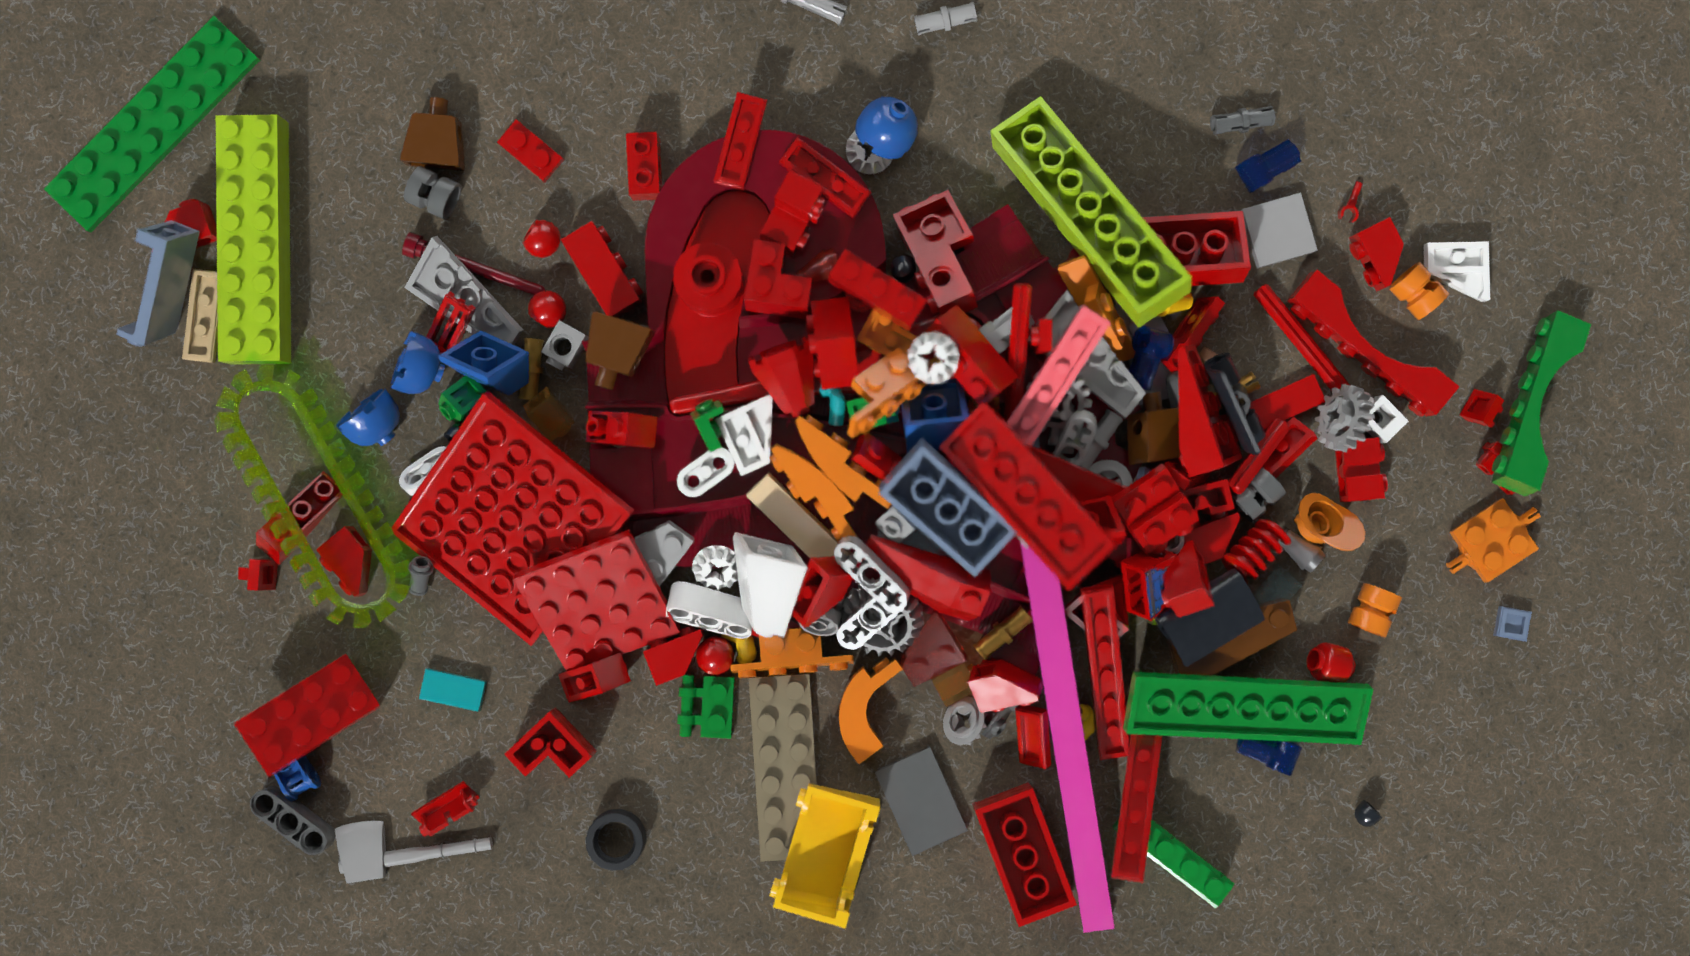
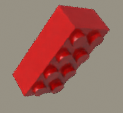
(1206, 245)
(307, 715)
(1024, 854)

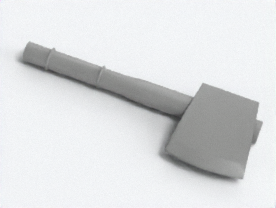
(365, 855)

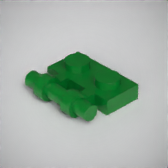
(716, 706)

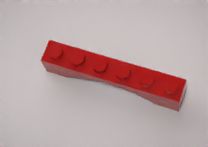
(1323, 304)

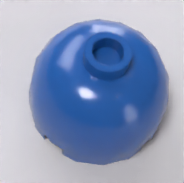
(887, 127)
(417, 365)
(371, 420)

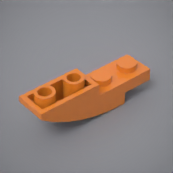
(831, 455)
(810, 481)

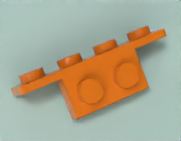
(1089, 292)
(885, 388)
(792, 651)

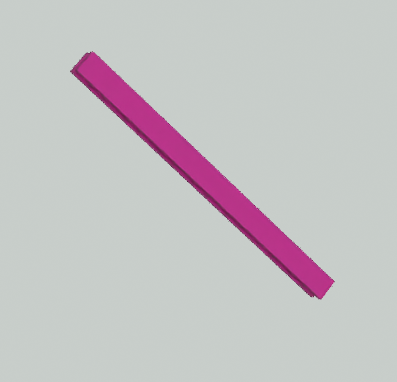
(1068, 744)

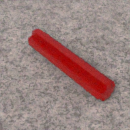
(1253, 463)

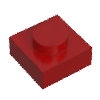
(1042, 336)

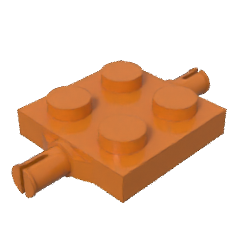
(1493, 540)

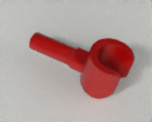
(1352, 201)

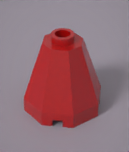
(787, 375)

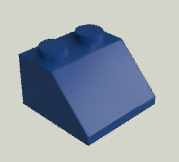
(490, 362)
(934, 413)

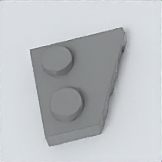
(663, 548)

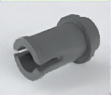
(420, 571)

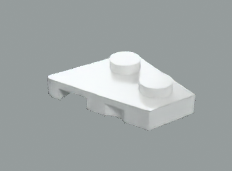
(1460, 266)
(749, 434)

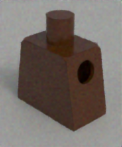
(434, 139)
(615, 347)
(1154, 432)

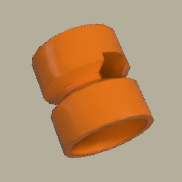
(1419, 291)
(1374, 610)

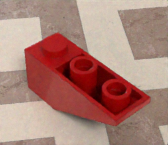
(308, 510)

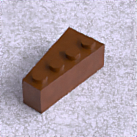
(1277, 624)

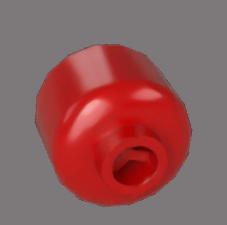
(1331, 663)

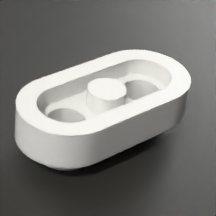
(706, 472)
(415, 474)

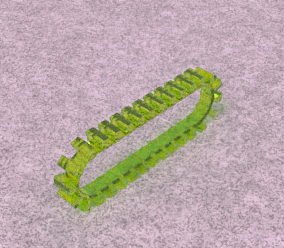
(227, 420)

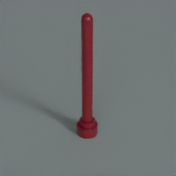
(415, 246)

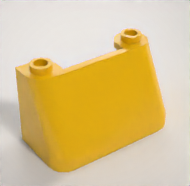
(825, 854)

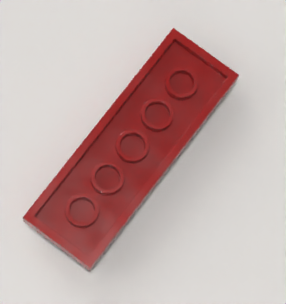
(1028, 496)

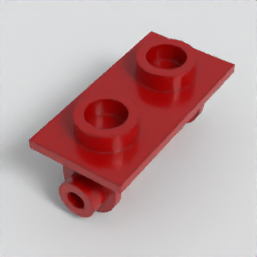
(454, 803)

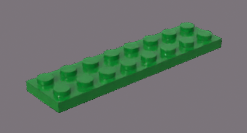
(152, 124)
(1247, 708)

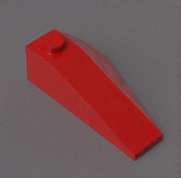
(1203, 437)
(935, 578)

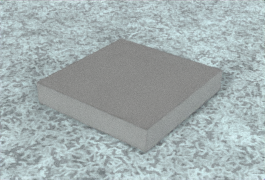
(1279, 230)

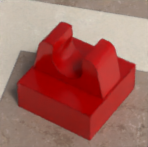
(1482, 408)
(260, 574)

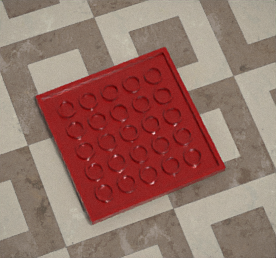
(503, 505)

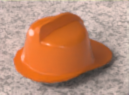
(1329, 523)

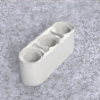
(708, 610)

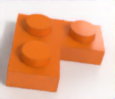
(884, 335)

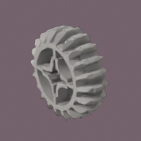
(890, 635)

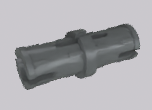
(1242, 120)

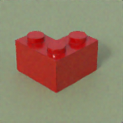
(794, 209)
(770, 289)
(832, 342)
(553, 738)

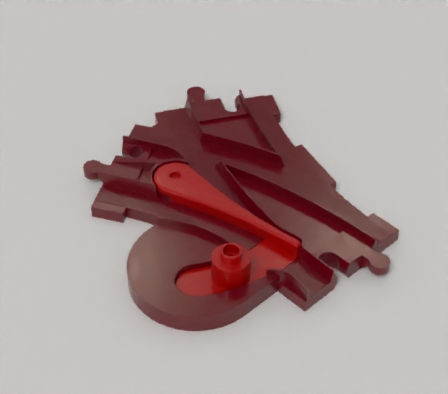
(695, 306)

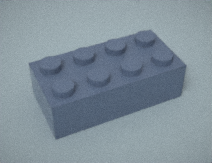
(946, 507)

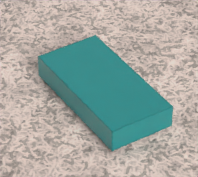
(452, 689)

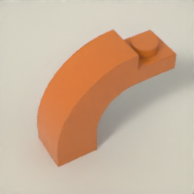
(853, 722)

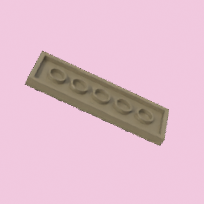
(781, 756)

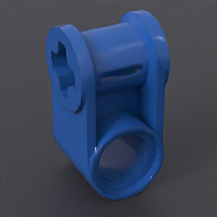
(295, 772)

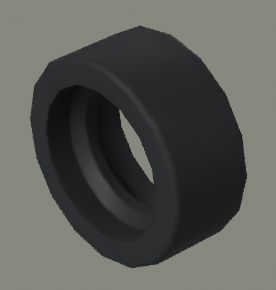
(617, 863)

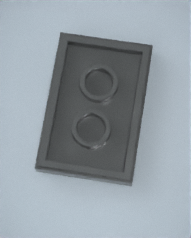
(920, 800)

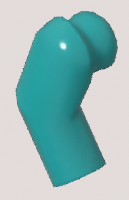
(837, 405)

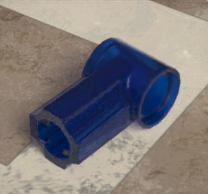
(1262, 168)
(1150, 347)
(1275, 754)

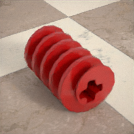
(1255, 548)

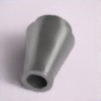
(1304, 553)

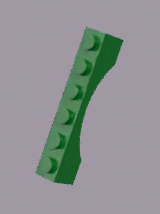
(1522, 457)

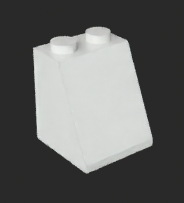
(768, 582)

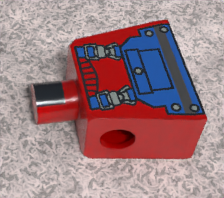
(1144, 582)

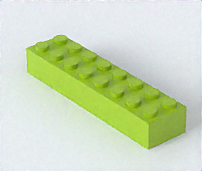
(1091, 212)
(253, 239)

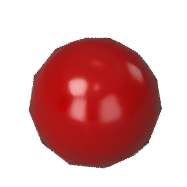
(542, 239)
(547, 308)
(715, 655)

